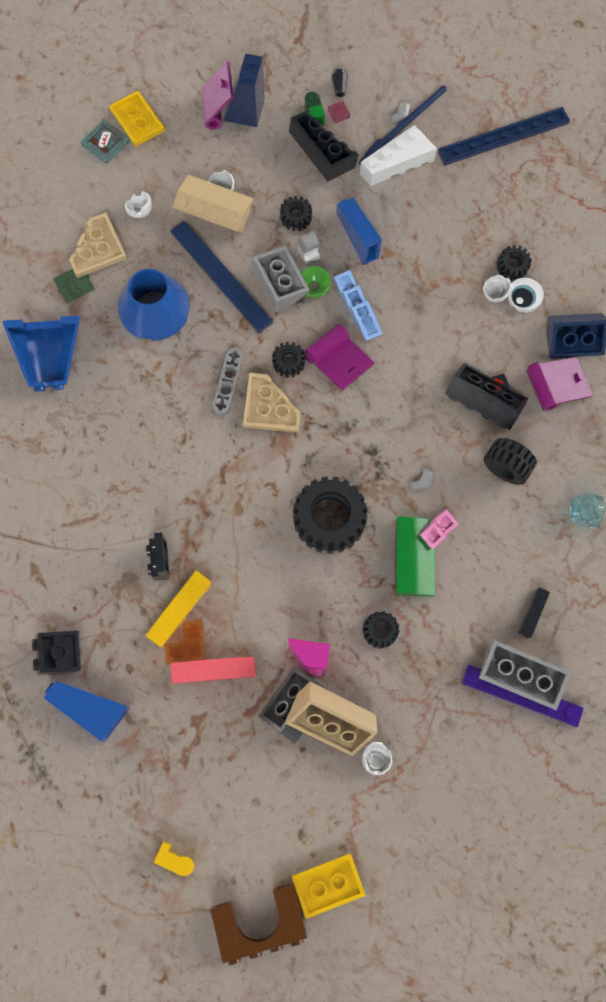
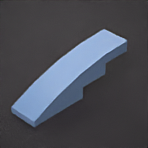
(357, 305)

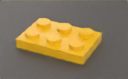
(136, 118)
(328, 885)

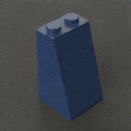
(248, 93)

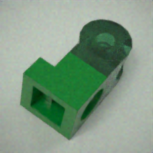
(314, 107)

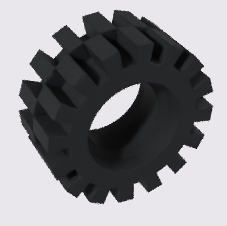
(296, 204)
(514, 253)
(292, 369)
(369, 634)

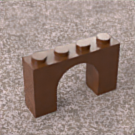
(236, 945)

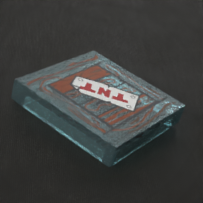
(105, 141)

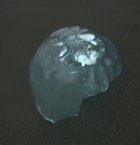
(588, 510)

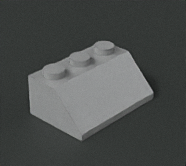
(279, 278)

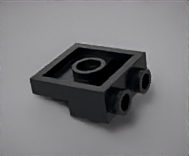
(158, 555)
(56, 652)

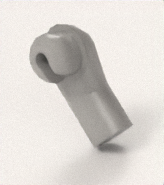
(402, 113)
(424, 482)

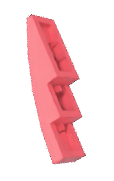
(212, 670)

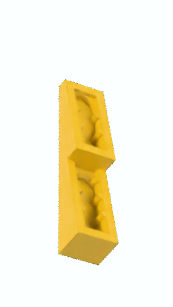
(178, 609)

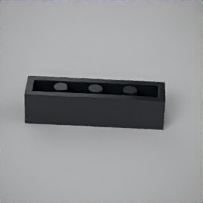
(534, 612)

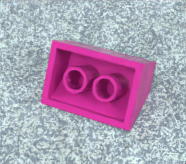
(310, 656)

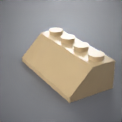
(213, 203)
(332, 719)

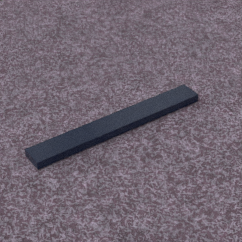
(503, 136)
(221, 277)

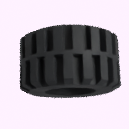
(510, 461)

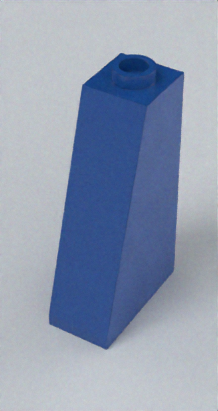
(359, 230)
(88, 710)

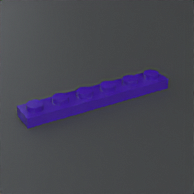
(566, 711)

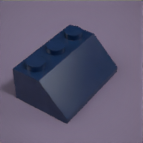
(576, 335)

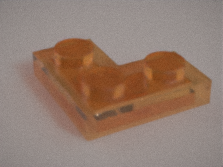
(193, 646)

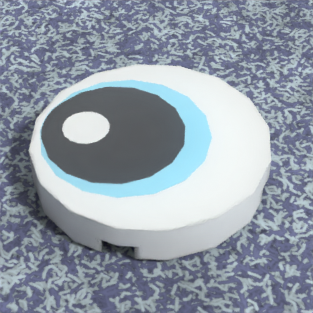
(525, 295)

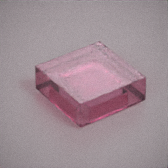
(338, 112)

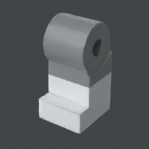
(308, 247)

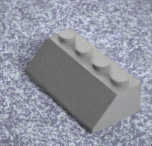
(524, 674)

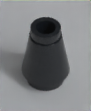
(339, 81)

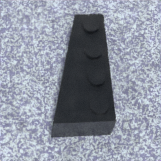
(322, 148)

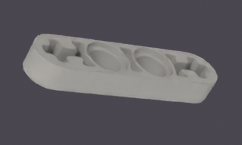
(229, 382)

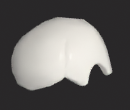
(223, 179)
(139, 206)
(497, 288)
(376, 758)

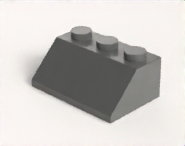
(280, 704)

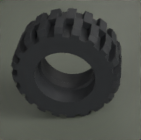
(336, 491)

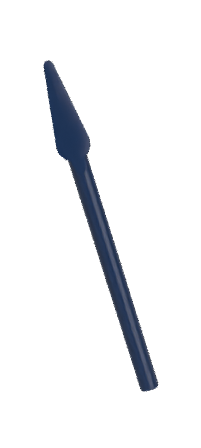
(382, 142)

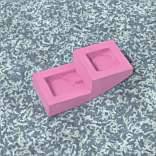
(438, 529)

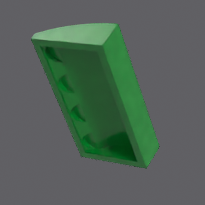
(413, 559)

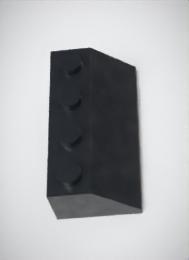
(475, 392)

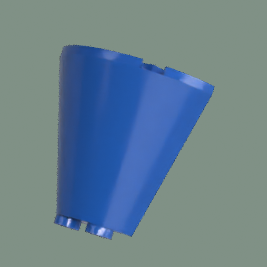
(44, 350)

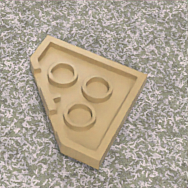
(97, 247)
(268, 406)

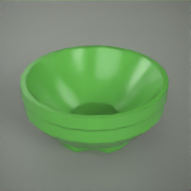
(319, 276)

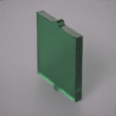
(72, 287)

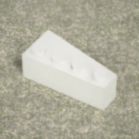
(397, 156)

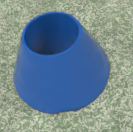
(158, 319)

